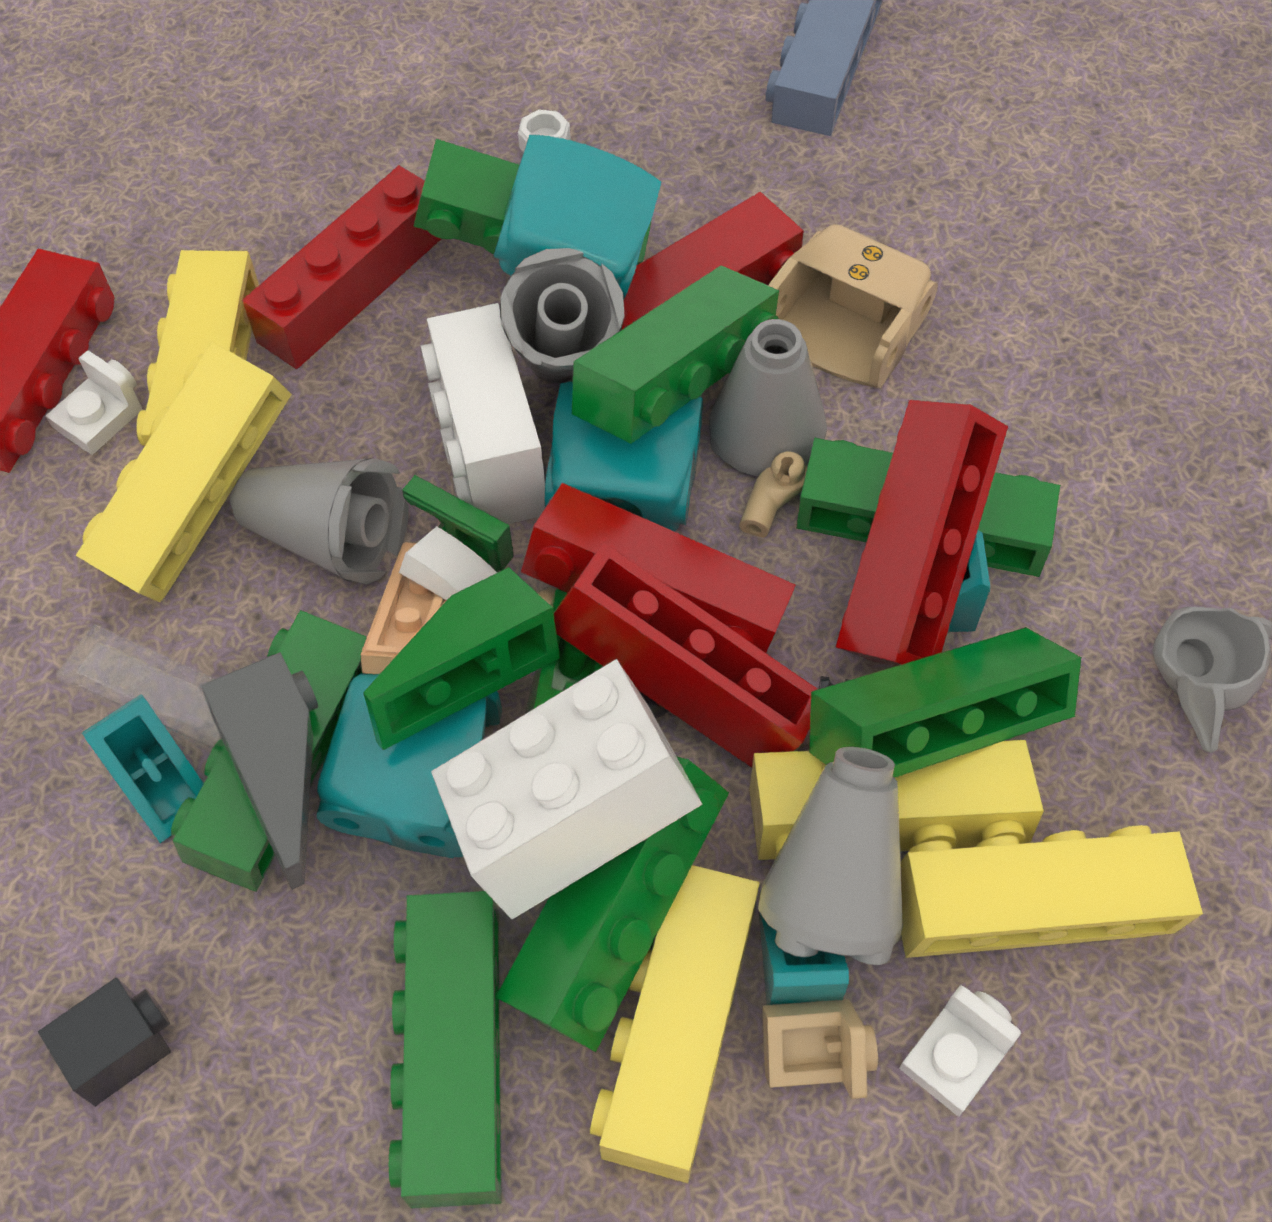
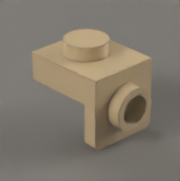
(818, 1045)

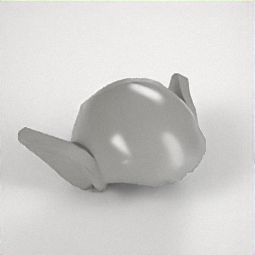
(1212, 663)

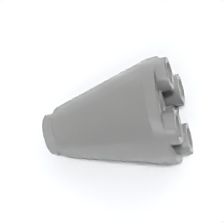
(768, 401)
(841, 865)

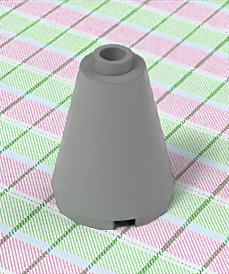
(559, 310)
(327, 513)

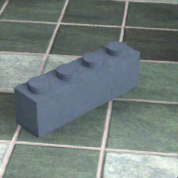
(820, 63)

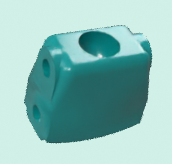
(577, 201)
(642, 477)
(392, 790)

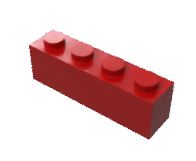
(748, 239)
(340, 270)
(42, 335)
(922, 533)
(721, 585)
(684, 658)

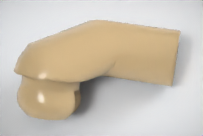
(772, 491)

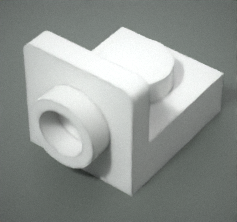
(98, 405)
(961, 1048)

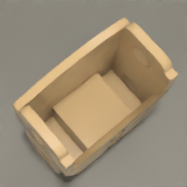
(854, 303)

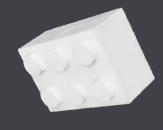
(484, 415)
(563, 790)

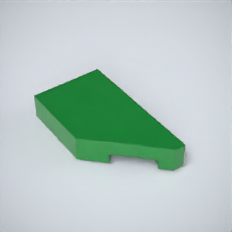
(471, 526)

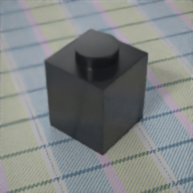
(107, 1040)

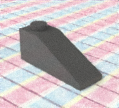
(270, 742)

